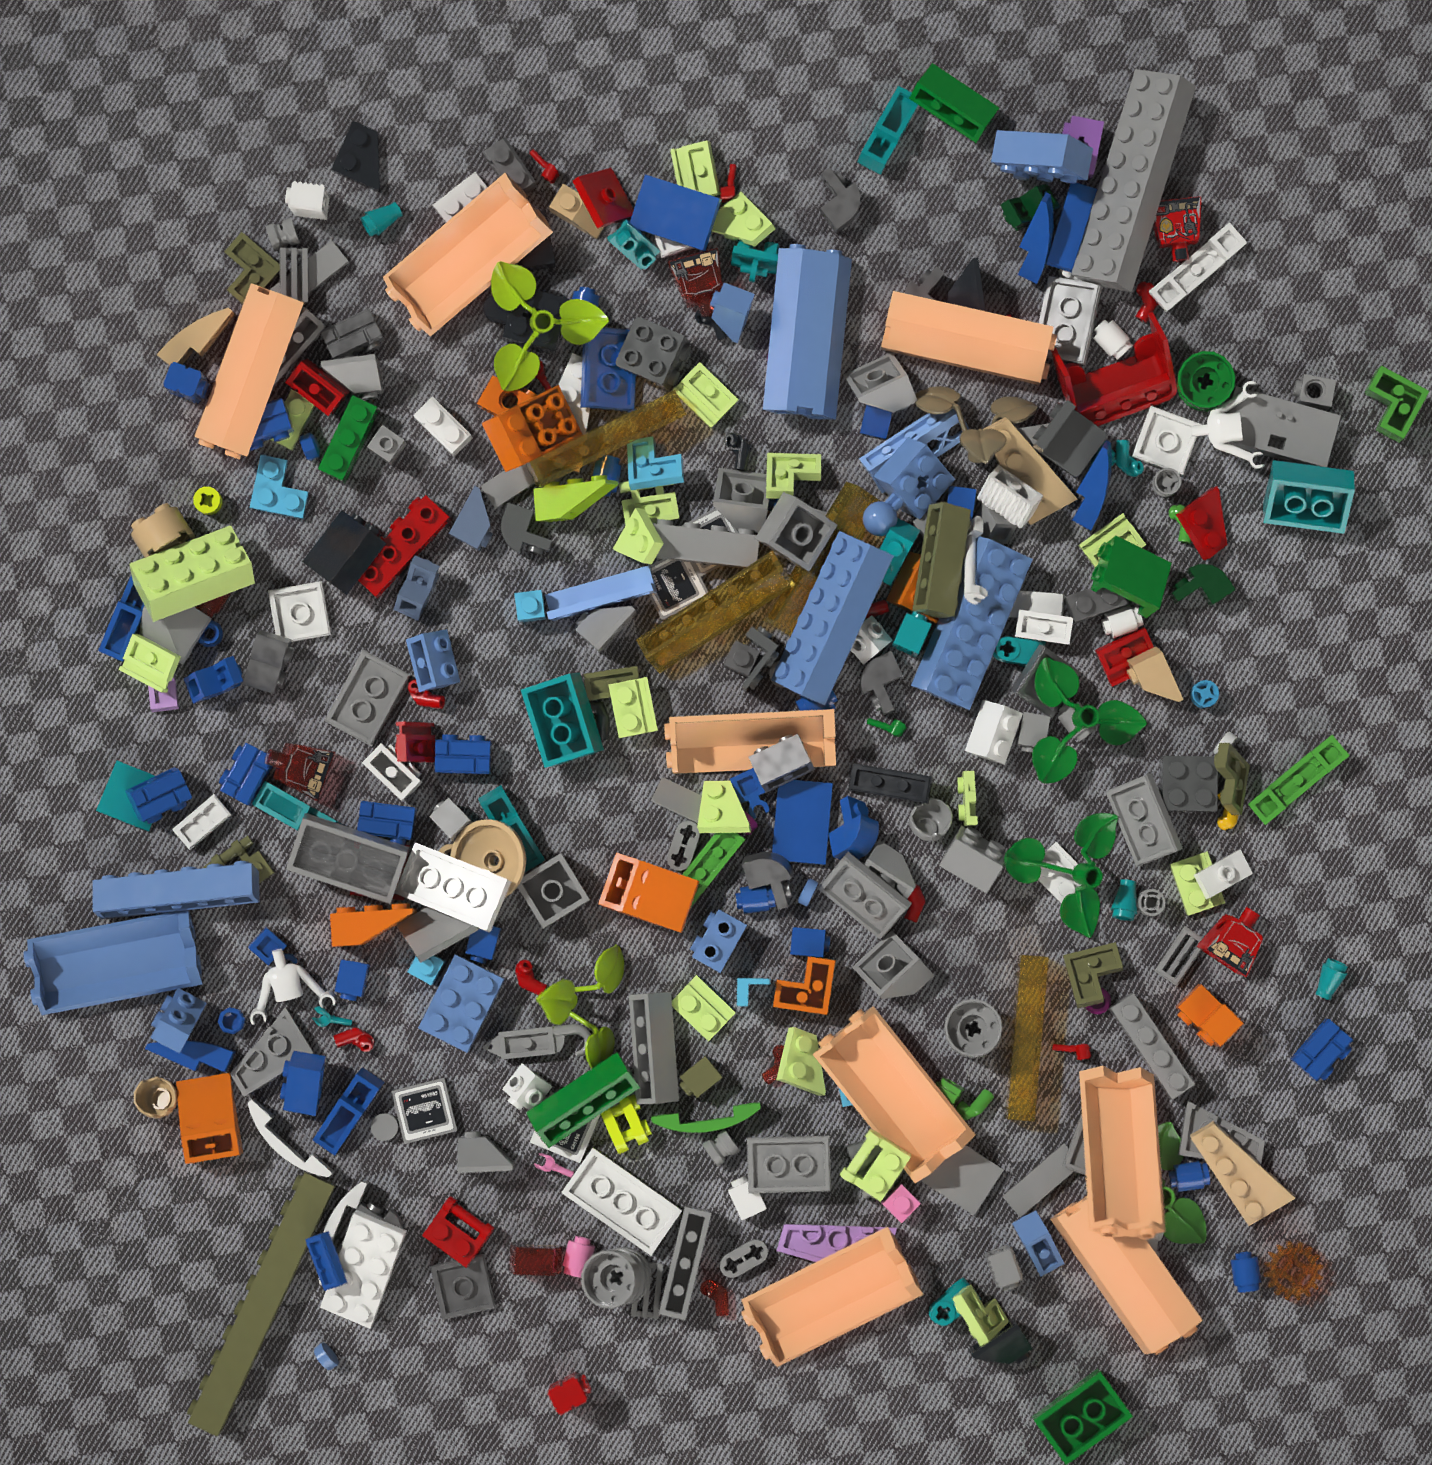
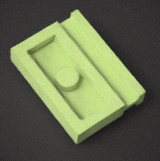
(696, 168)
(705, 395)
(1118, 527)
(149, 662)
(633, 707)
(1188, 888)
(702, 1008)

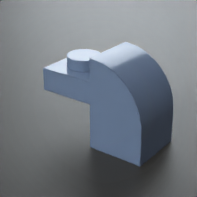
(417, 588)

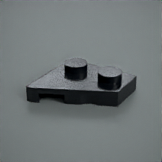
(359, 156)

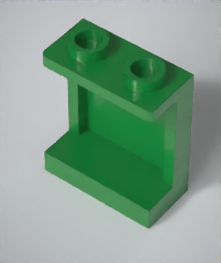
(1131, 574)

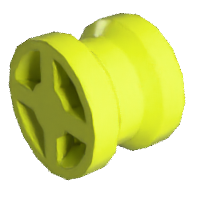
(211, 504)

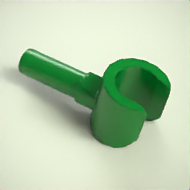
(896, 728)

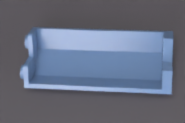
(807, 332)
(113, 962)

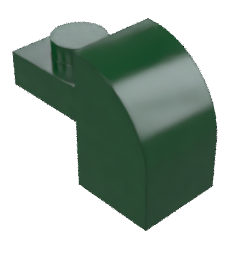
(1022, 209)
(1208, 580)

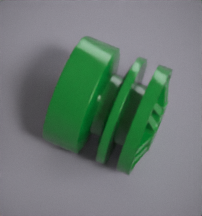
(1219, 373)

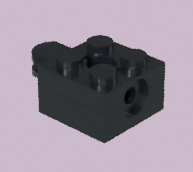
(517, 321)

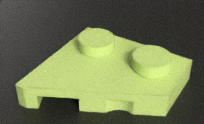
(742, 221)
(639, 538)
(721, 810)
(967, 810)
(798, 1063)

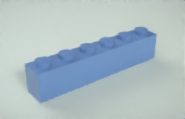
(176, 890)

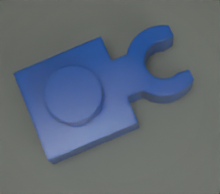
(748, 789)
(266, 943)

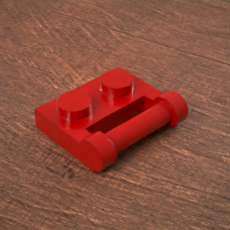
(451, 1238)

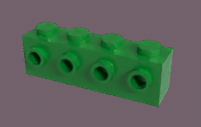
(582, 1100)

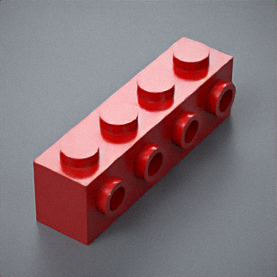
(405, 541)

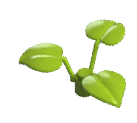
(579, 321)
(561, 999)

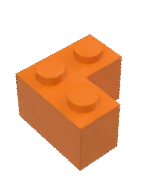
(812, 994)
(1209, 1016)

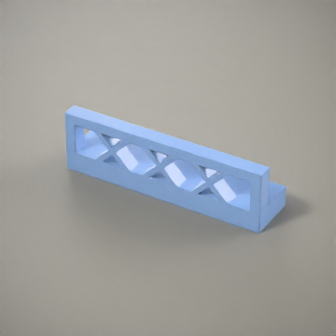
(923, 430)
(600, 593)

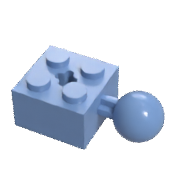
(913, 482)

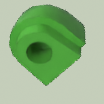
(951, 1090)

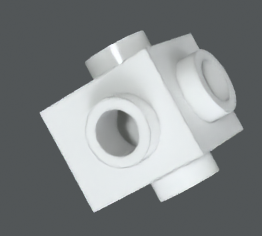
(870, 640)
(526, 1088)

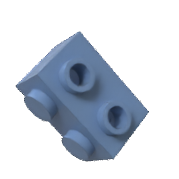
(435, 660)
(722, 942)
(178, 1019)

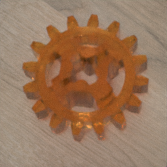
(1304, 1269)

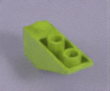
(567, 501)

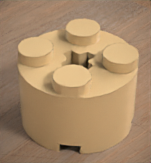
(161, 530)

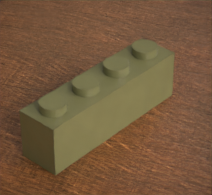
(941, 560)

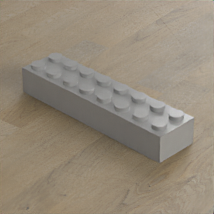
(1133, 179)

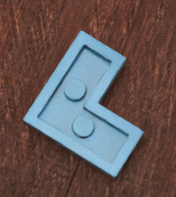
(649, 471)
(271, 495)

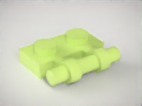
(656, 506)

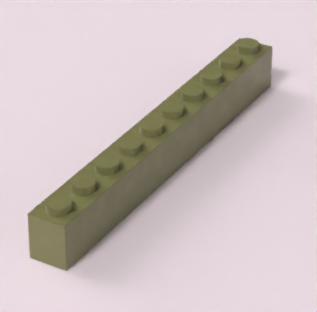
(261, 1304)

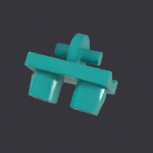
(634, 245)
(755, 261)

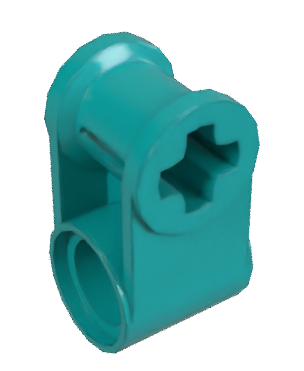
(1021, 650)
(947, 1301)

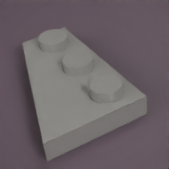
(268, 1056)

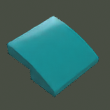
(114, 798)

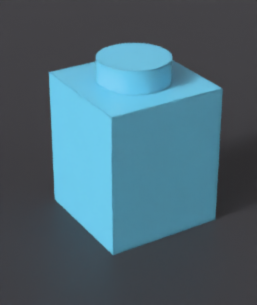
(530, 606)
(427, 970)

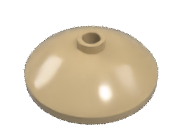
(485, 840)

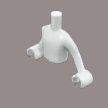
(1227, 427)
(286, 984)

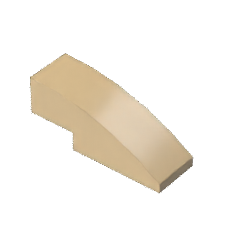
(196, 337)

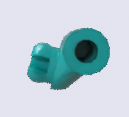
(1125, 461)

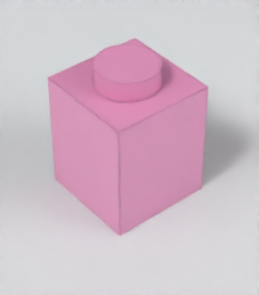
(900, 1202)

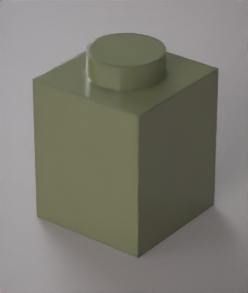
(699, 1077)

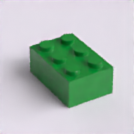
(1082, 1416)

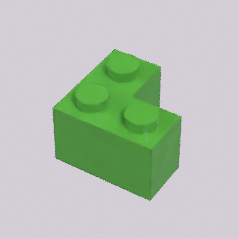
(1402, 402)

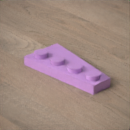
(821, 1241)

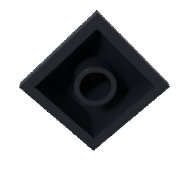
(968, 288)
(1005, 1347)

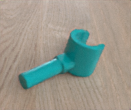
(327, 1018)

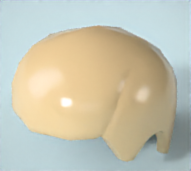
(155, 1097)

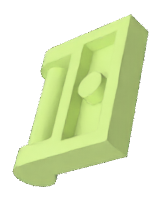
(882, 1171)

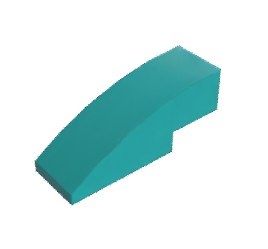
(888, 131)
(285, 806)
(500, 808)

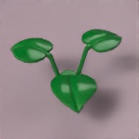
(1117, 721)
(1097, 837)

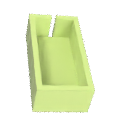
(192, 573)

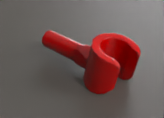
(550, 172)
(728, 192)
(542, 378)
(1082, 1050)

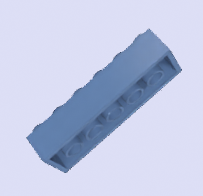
(832, 618)
(965, 643)

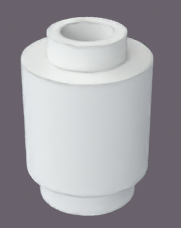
(1112, 339)
(1122, 621)

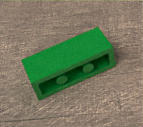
(954, 103)
(348, 439)

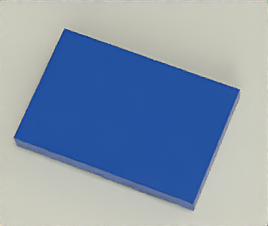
(675, 212)
(602, 381)
(802, 821)

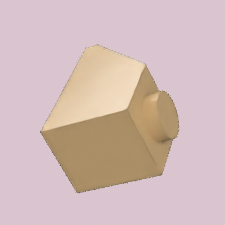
(571, 209)
(1153, 674)

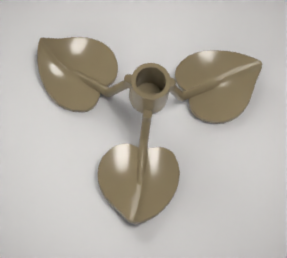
(979, 443)

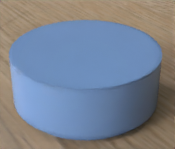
(807, 892)
(326, 1356)

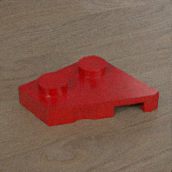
(1205, 523)

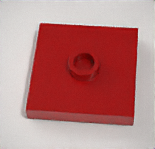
(604, 197)

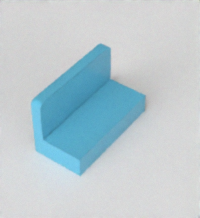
(742, 988)

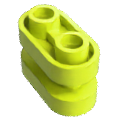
(638, 1131)

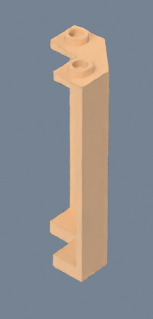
(462, 254)
(968, 338)
(248, 371)
(728, 740)
(893, 1092)
(1122, 1152)
(1130, 1281)
(831, 1297)

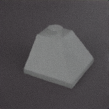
(357, 374)
(882, 384)
(742, 498)
(603, 625)
(176, 632)
(891, 868)
(893, 968)
(481, 1154)

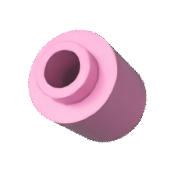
(576, 1255)

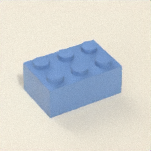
(1042, 156)
(461, 1003)

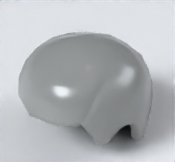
(931, 820)

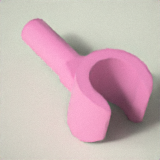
(551, 1165)

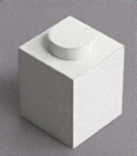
(745, 1203)

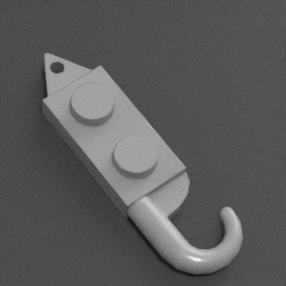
(535, 1041)

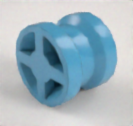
(1208, 695)

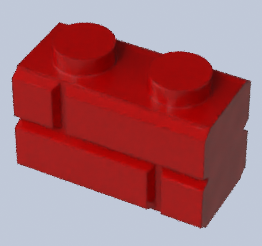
(317, 387)
(569, 1393)

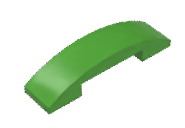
(1298, 779)
(672, 1120)

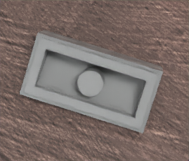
(678, 799)

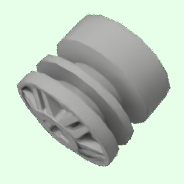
(965, 1014)
(602, 1274)

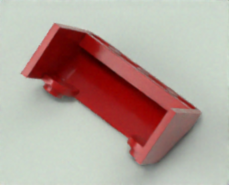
(1122, 386)

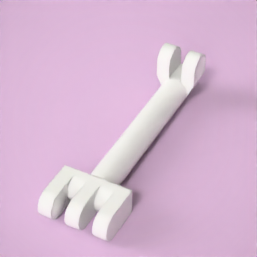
(972, 592)

